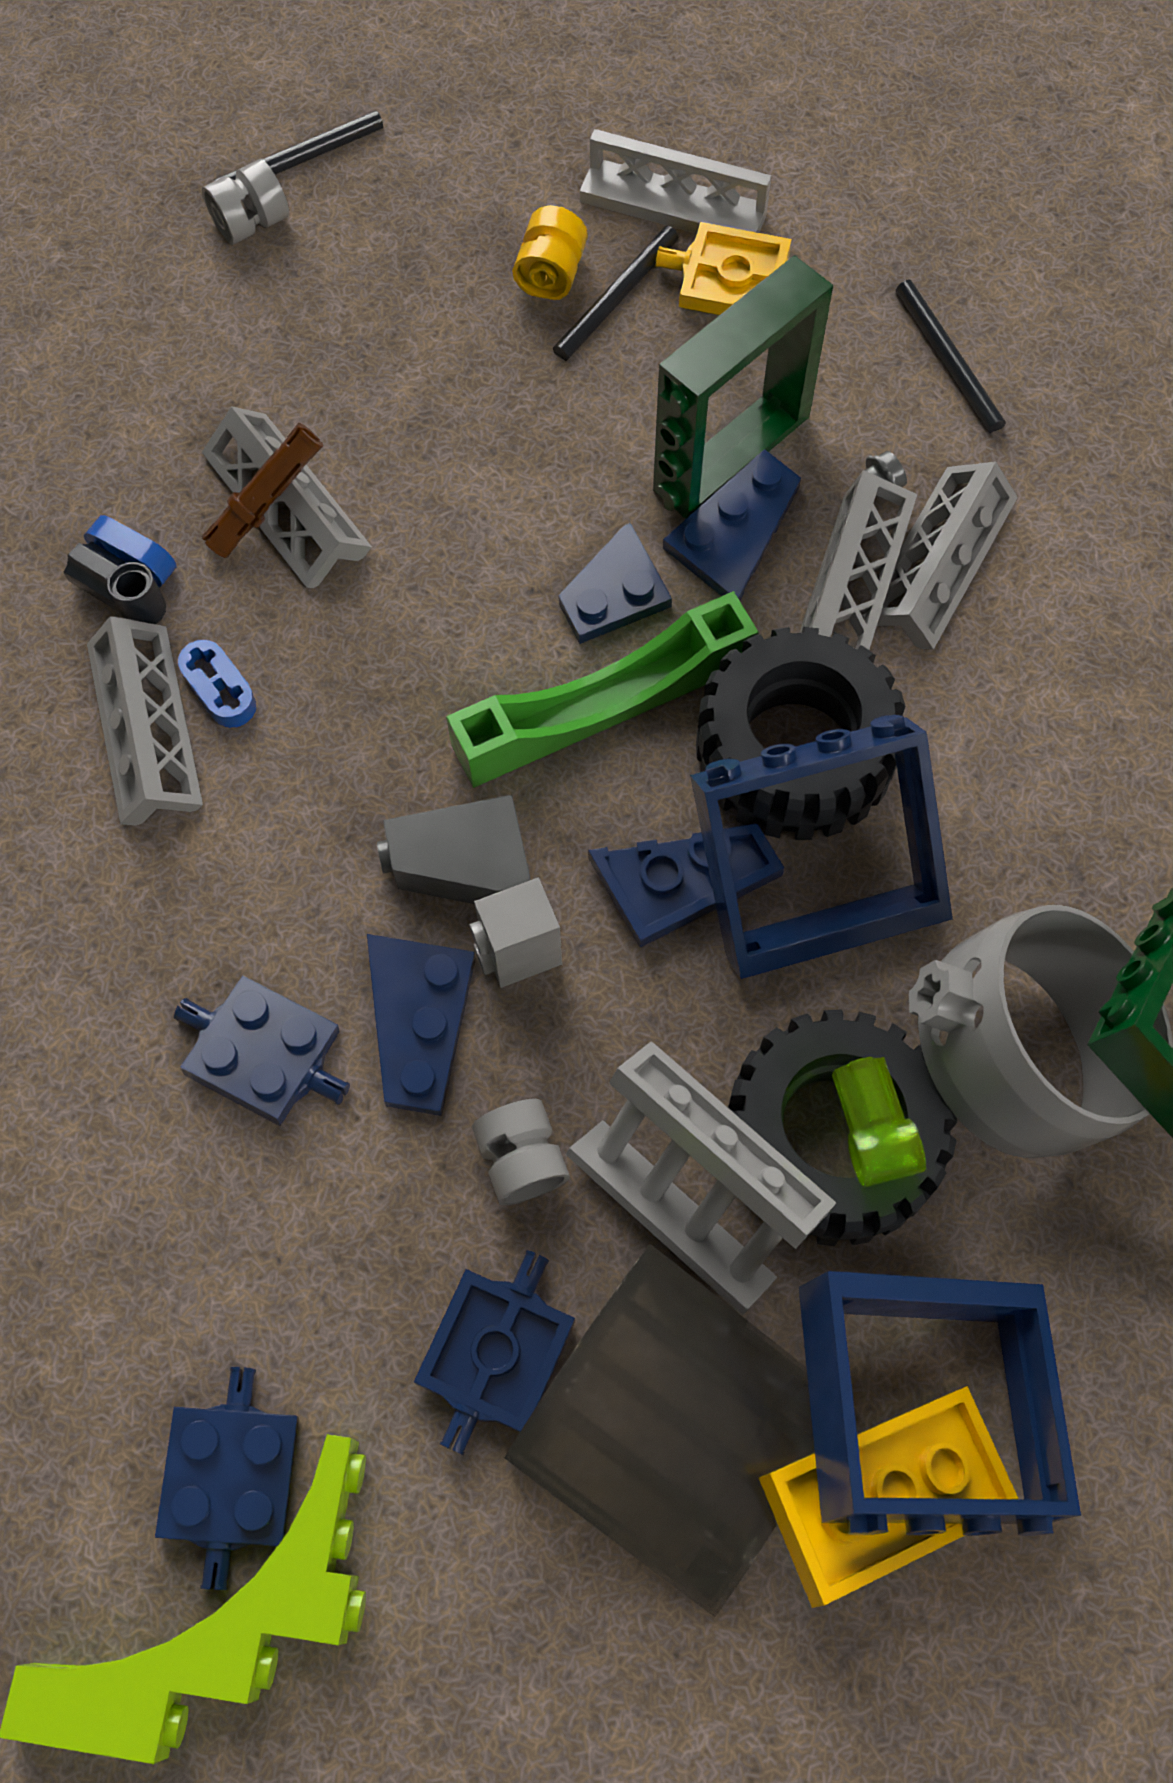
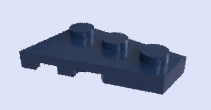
(734, 526)
(670, 882)
(418, 1017)

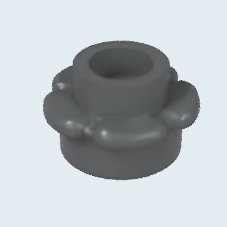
(887, 467)

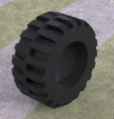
(811, 673)
(811, 1054)

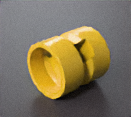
(550, 253)

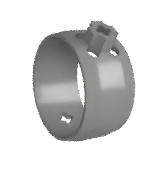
(986, 1069)

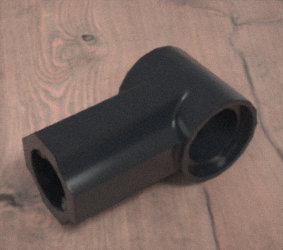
(118, 584)

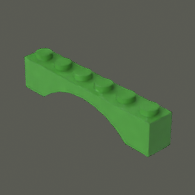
(524, 727)

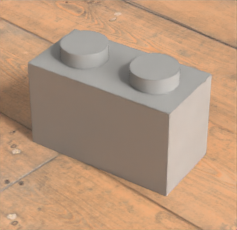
(516, 933)

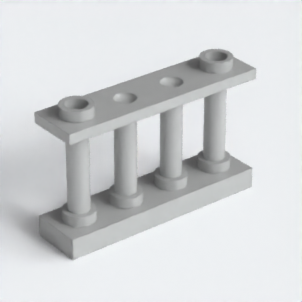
(727, 1149)

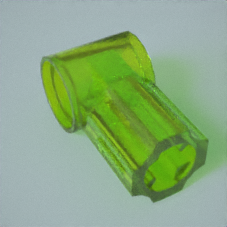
(880, 1138)

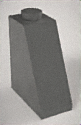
(456, 850)

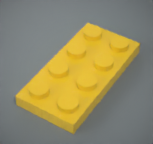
(919, 1454)

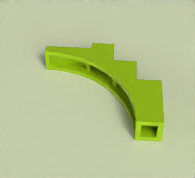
(134, 1703)

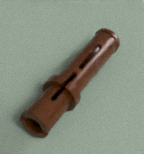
(251, 503)

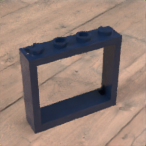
(854, 922)
(1031, 1385)

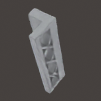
(674, 197)
(306, 497)
(845, 549)
(952, 550)
(125, 721)

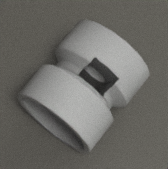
(260, 194)
(518, 1146)

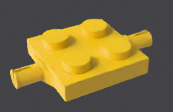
(723, 265)

